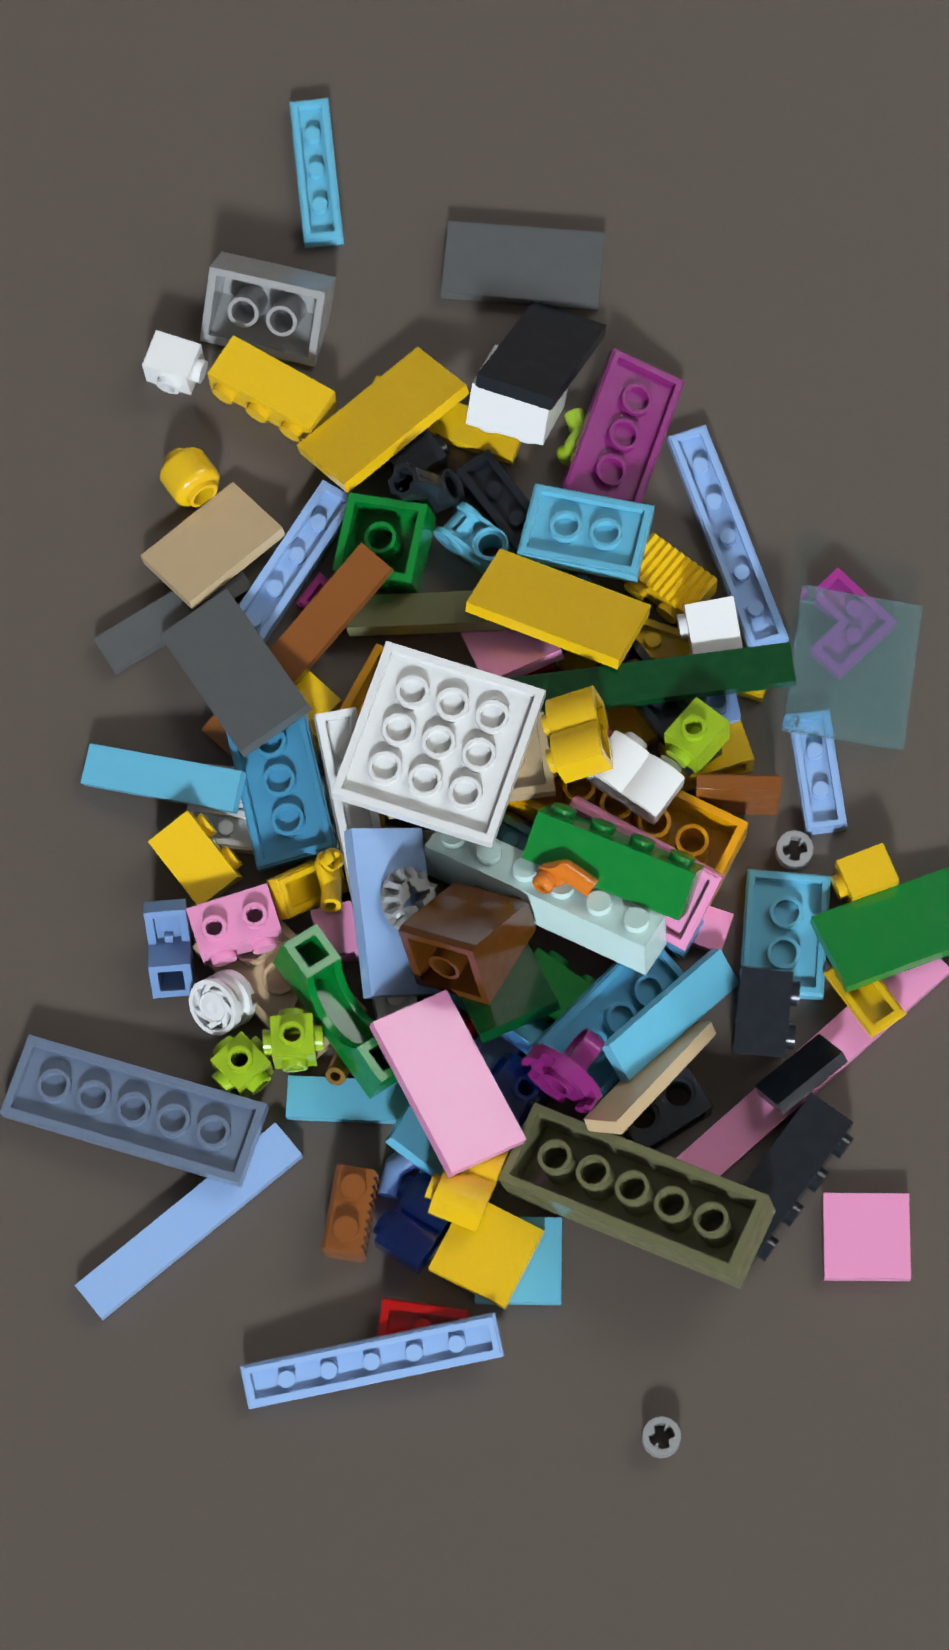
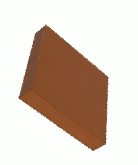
(741, 792)

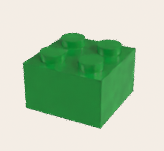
(394, 531)

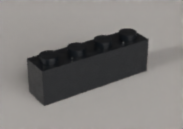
(798, 1163)

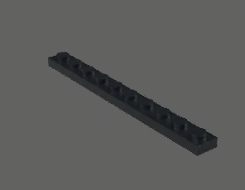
(507, 510)

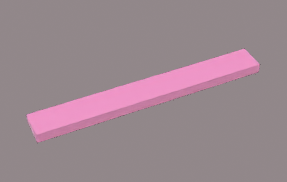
(755, 1118)

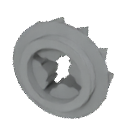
(397, 890)

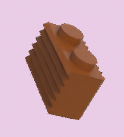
(350, 1213)

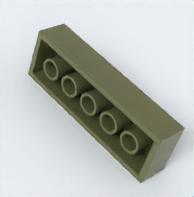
(638, 1195)

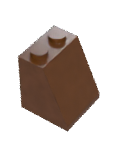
(467, 940)

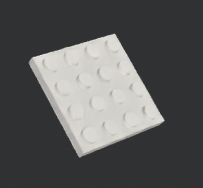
(438, 744)

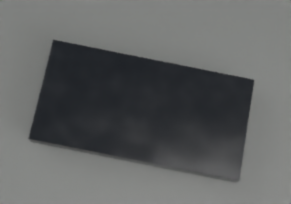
(541, 356)

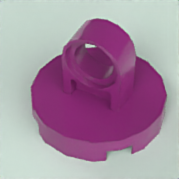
(565, 1073)

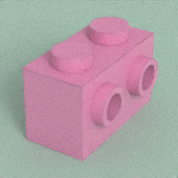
(235, 926)

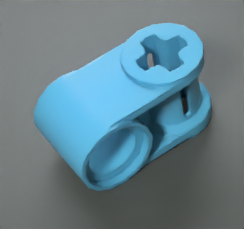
(469, 535)

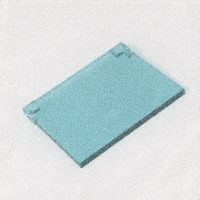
(852, 668)

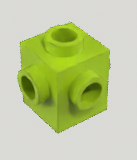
(294, 1055)
(244, 1079)

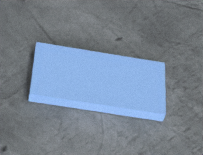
(370, 859)

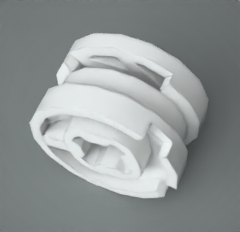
(222, 1001)

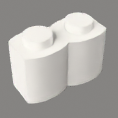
(639, 778)

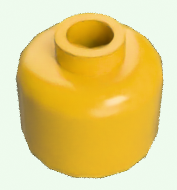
(189, 476)

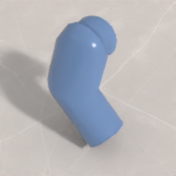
(392, 1175)

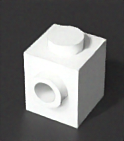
(174, 363)

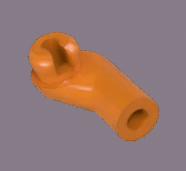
(562, 873)

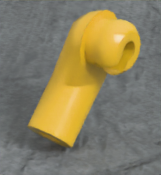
(330, 879)

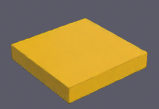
(490, 1258)

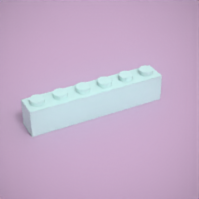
(597, 922)

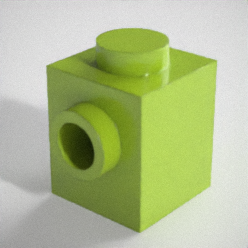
(696, 736)

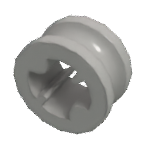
(804, 857)
(649, 1431)

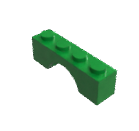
(317, 979)

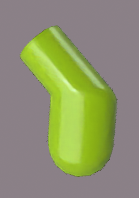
(574, 420)

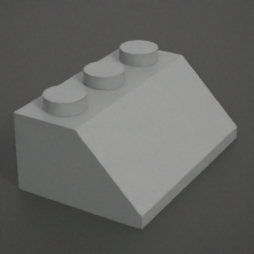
(268, 307)

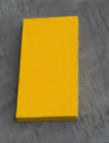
(383, 419)
(558, 608)

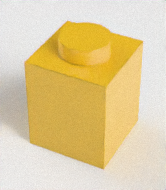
(863, 874)

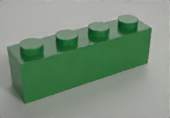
(622, 863)

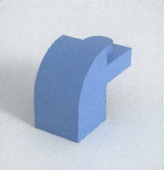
(169, 948)

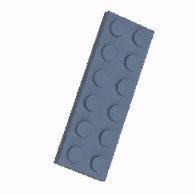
(135, 1110)

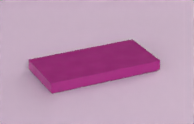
(623, 429)

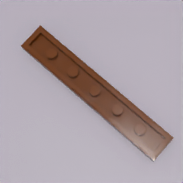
(321, 621)

